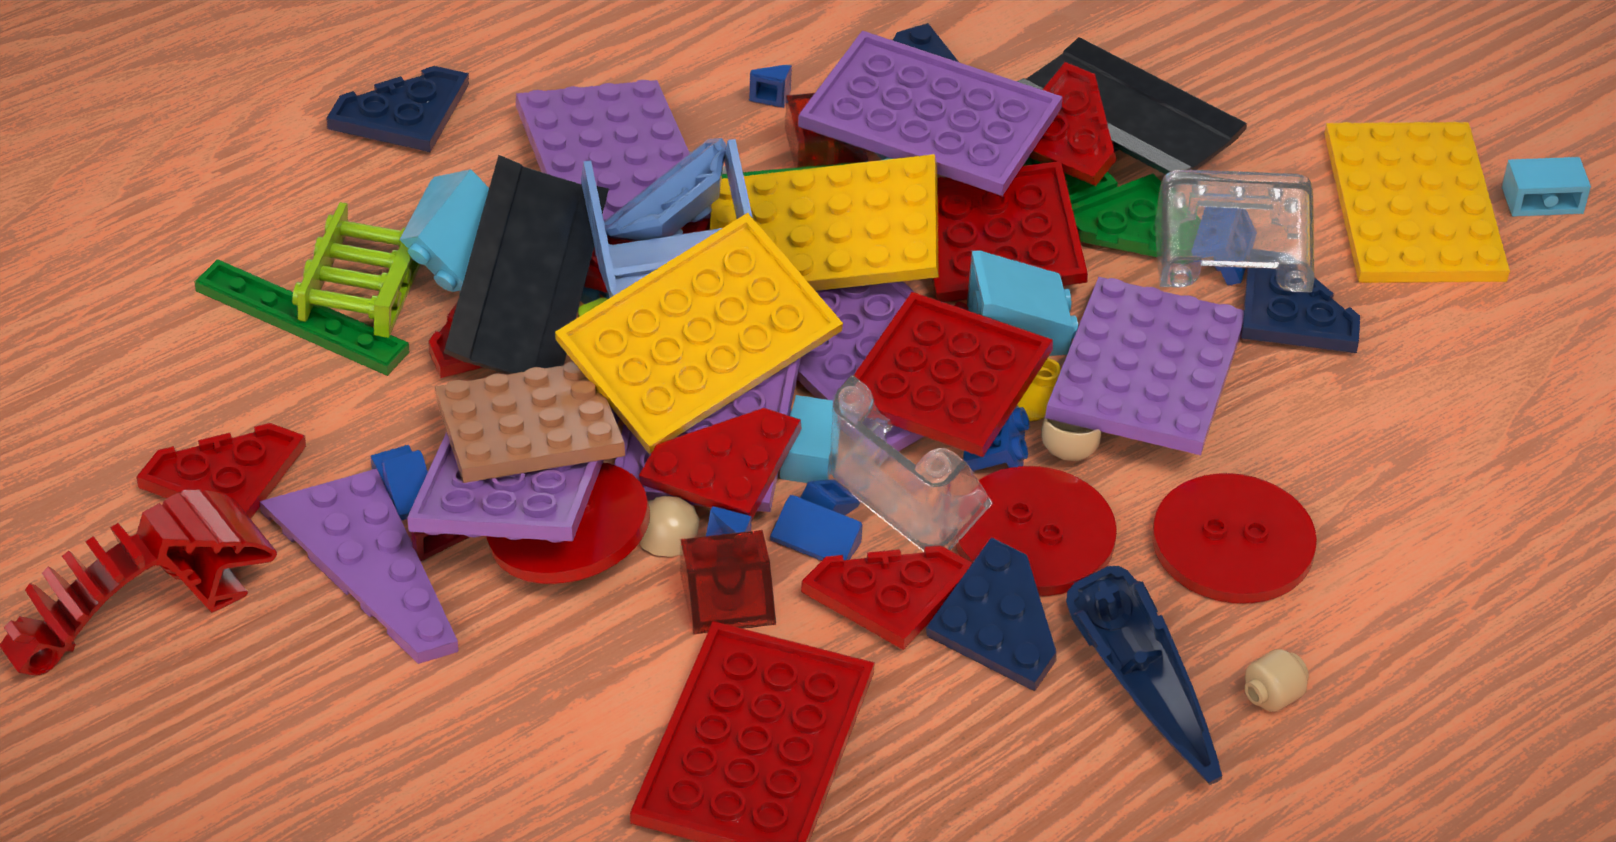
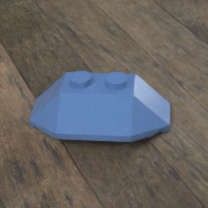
(673, 198)

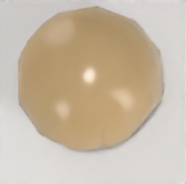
(1069, 440)
(669, 522)

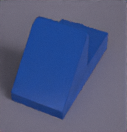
(402, 476)

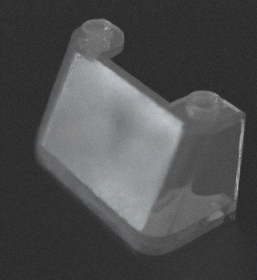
(1235, 223)
(923, 501)

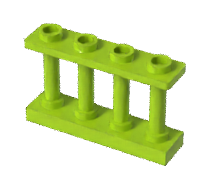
(392, 286)

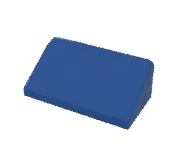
(816, 530)

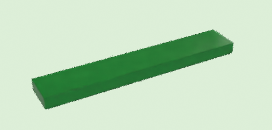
(323, 327)

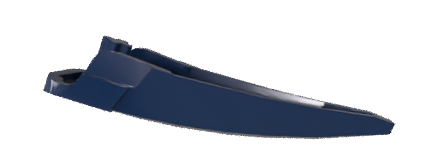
(1136, 645)

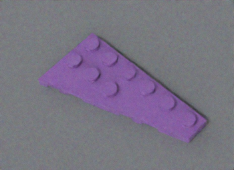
(365, 550)

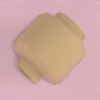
(1277, 679)

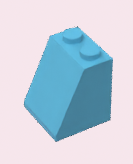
(446, 226)
(1022, 298)

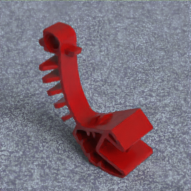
(188, 536)

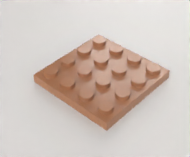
(527, 422)

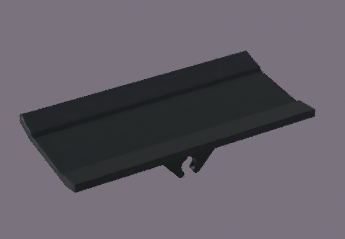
(1148, 114)
(523, 271)

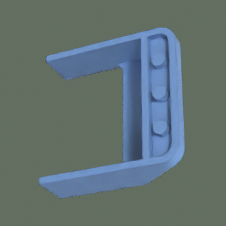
(631, 261)

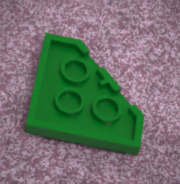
(1121, 217)

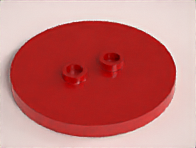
(1051, 519)
(607, 533)
(1234, 538)

